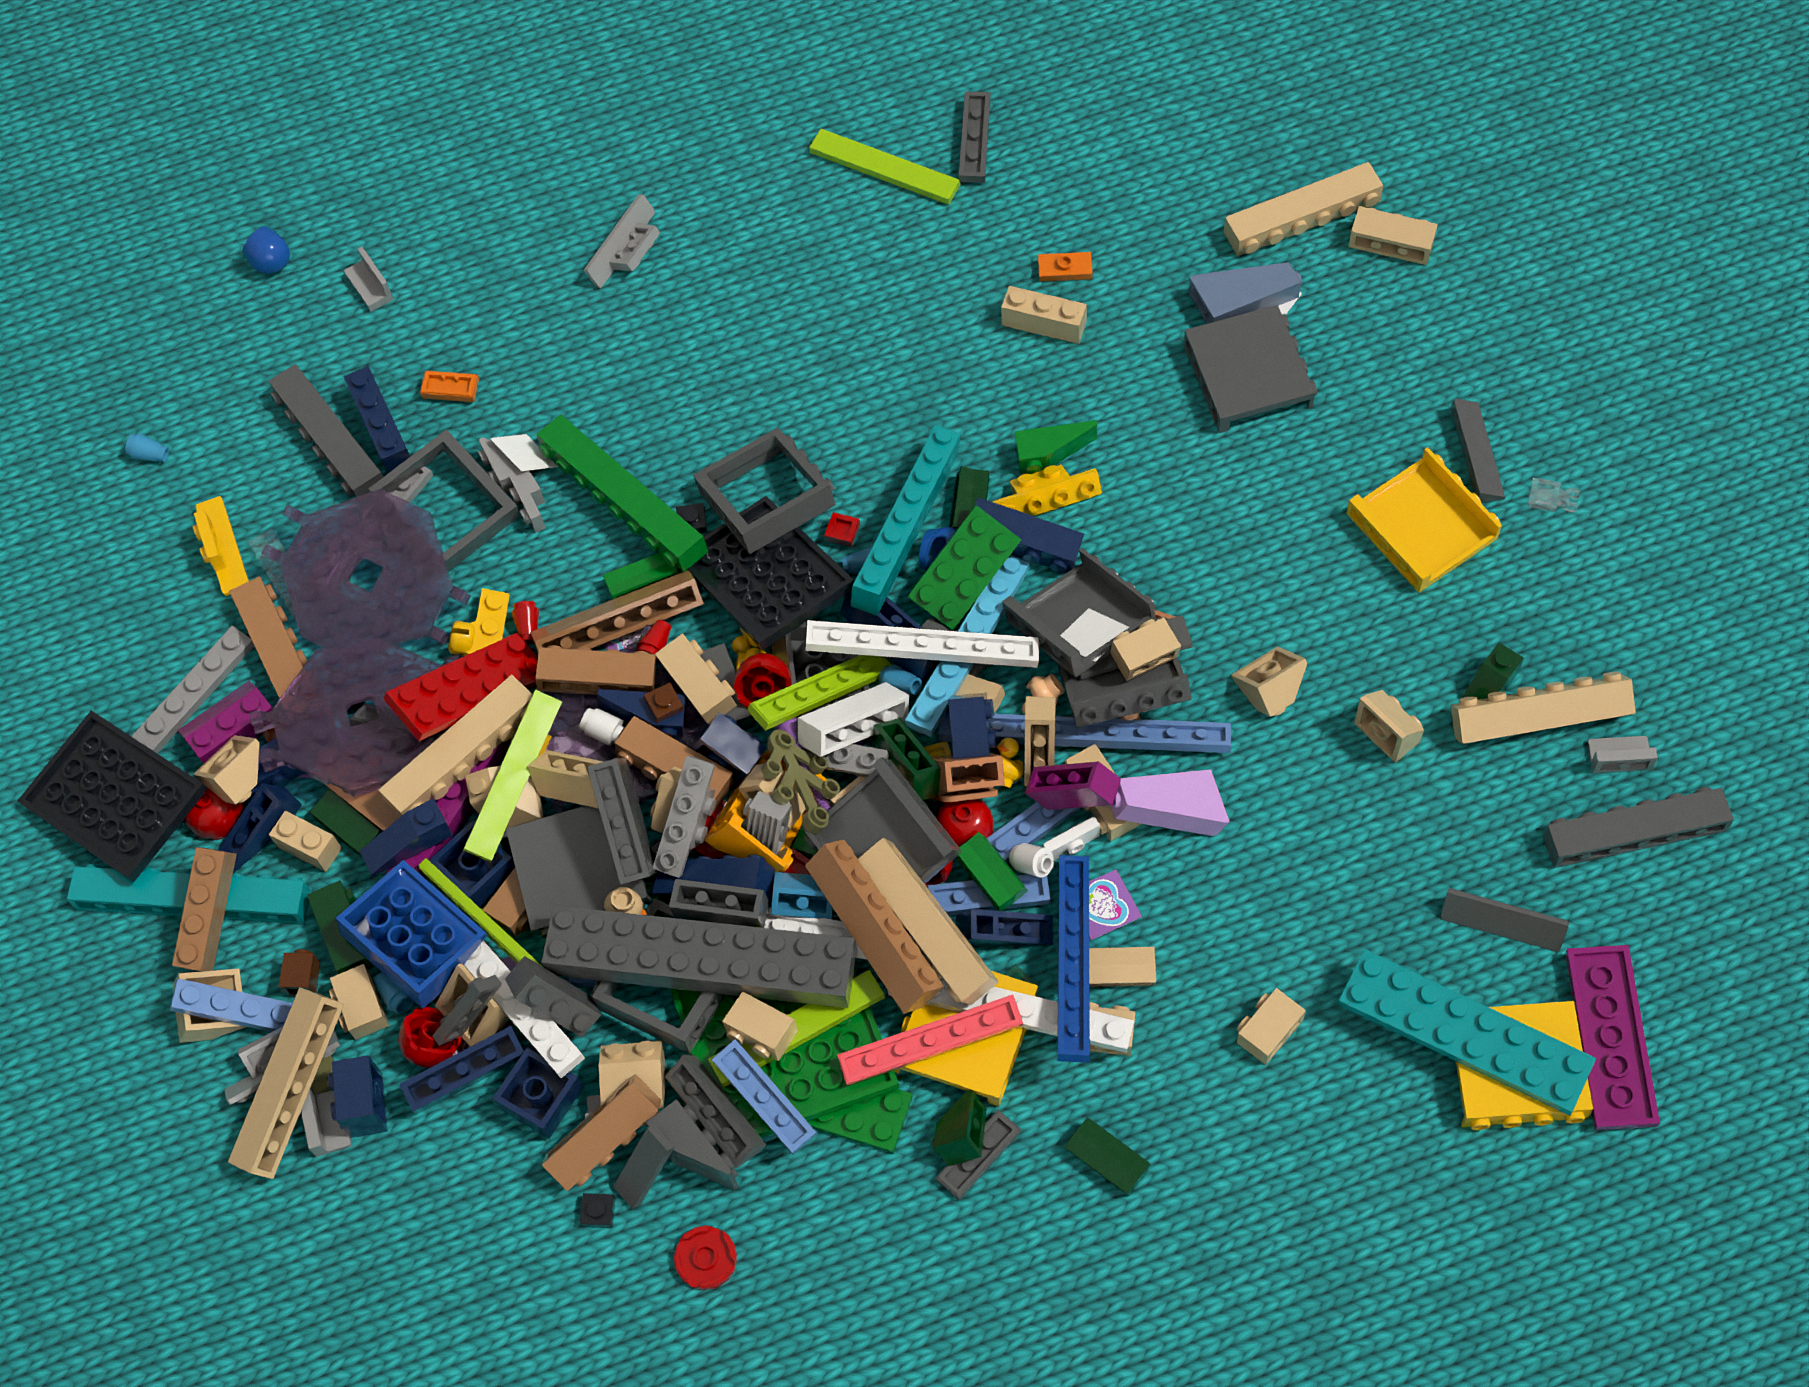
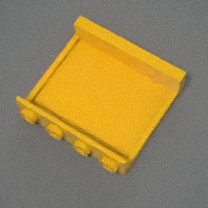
(1425, 521)
(976, 1066)
(1493, 1103)

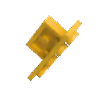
(1050, 490)
(219, 544)

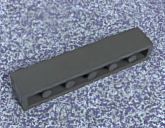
(325, 431)
(1637, 827)

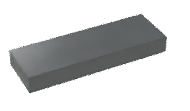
(998, 1136)
(643, 1166)

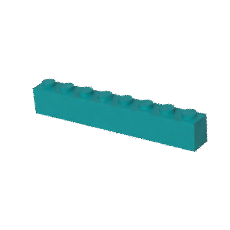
(905, 520)
(165, 894)

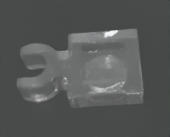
(1547, 496)

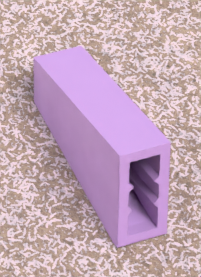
(1172, 801)

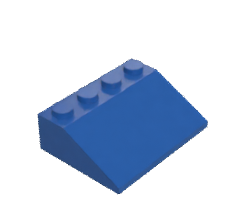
(410, 932)

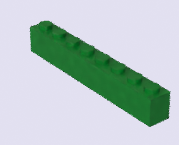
(622, 493)

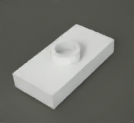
(1074, 838)

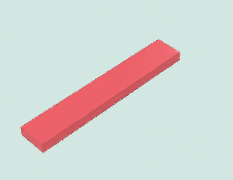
(930, 1040)

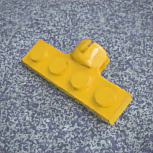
(486, 629)

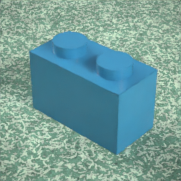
(799, 897)

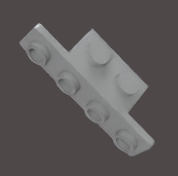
(625, 243)
(853, 759)
(686, 817)
(256, 1058)

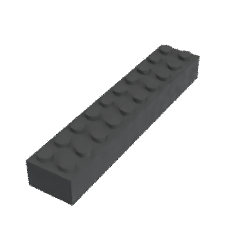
(700, 956)

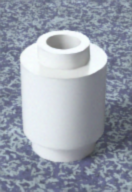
(601, 726)
(1031, 859)

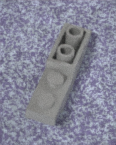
(514, 481)

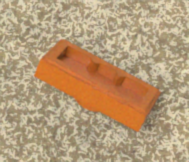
(1065, 266)
(449, 386)

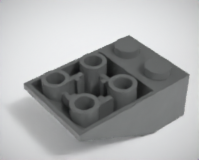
(694, 1148)

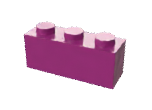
(1073, 785)

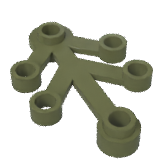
(783, 746)

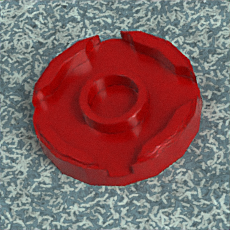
(705, 1257)

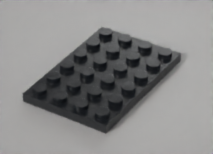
(773, 586)
(112, 795)

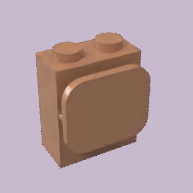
(969, 777)

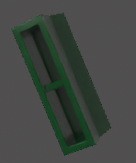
(968, 486)
(344, 821)
(1108, 1156)

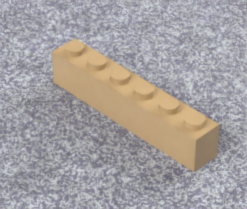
(1303, 209)
(1542, 708)
(459, 748)
(928, 923)
(285, 1083)

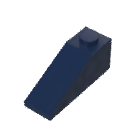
(632, 703)
(256, 822)
(406, 837)
(1005, 928)

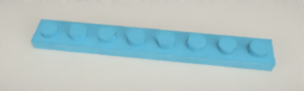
(950, 675)

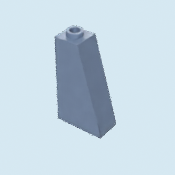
(1243, 290)

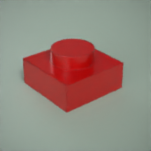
(842, 529)

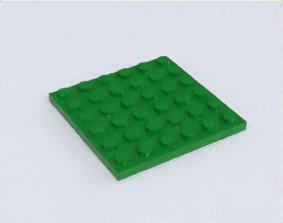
(805, 1075)

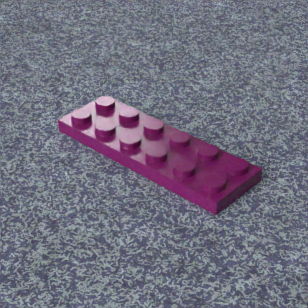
(1614, 1035)

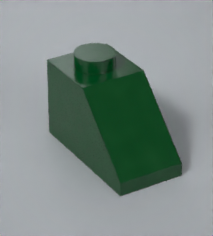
(1495, 673)
(961, 1131)

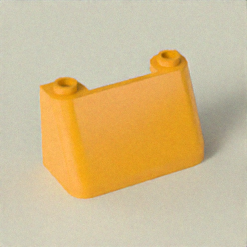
(731, 839)

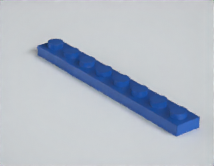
(1073, 960)

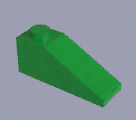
(1051, 444)

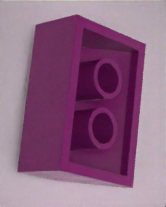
(224, 720)

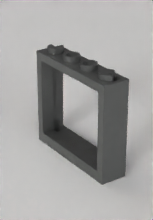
(507, 509)
(784, 517)
(692, 1027)

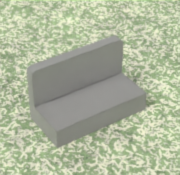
(369, 282)
(1621, 754)
(321, 1131)

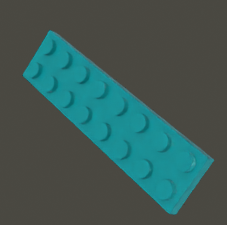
(1467, 1032)

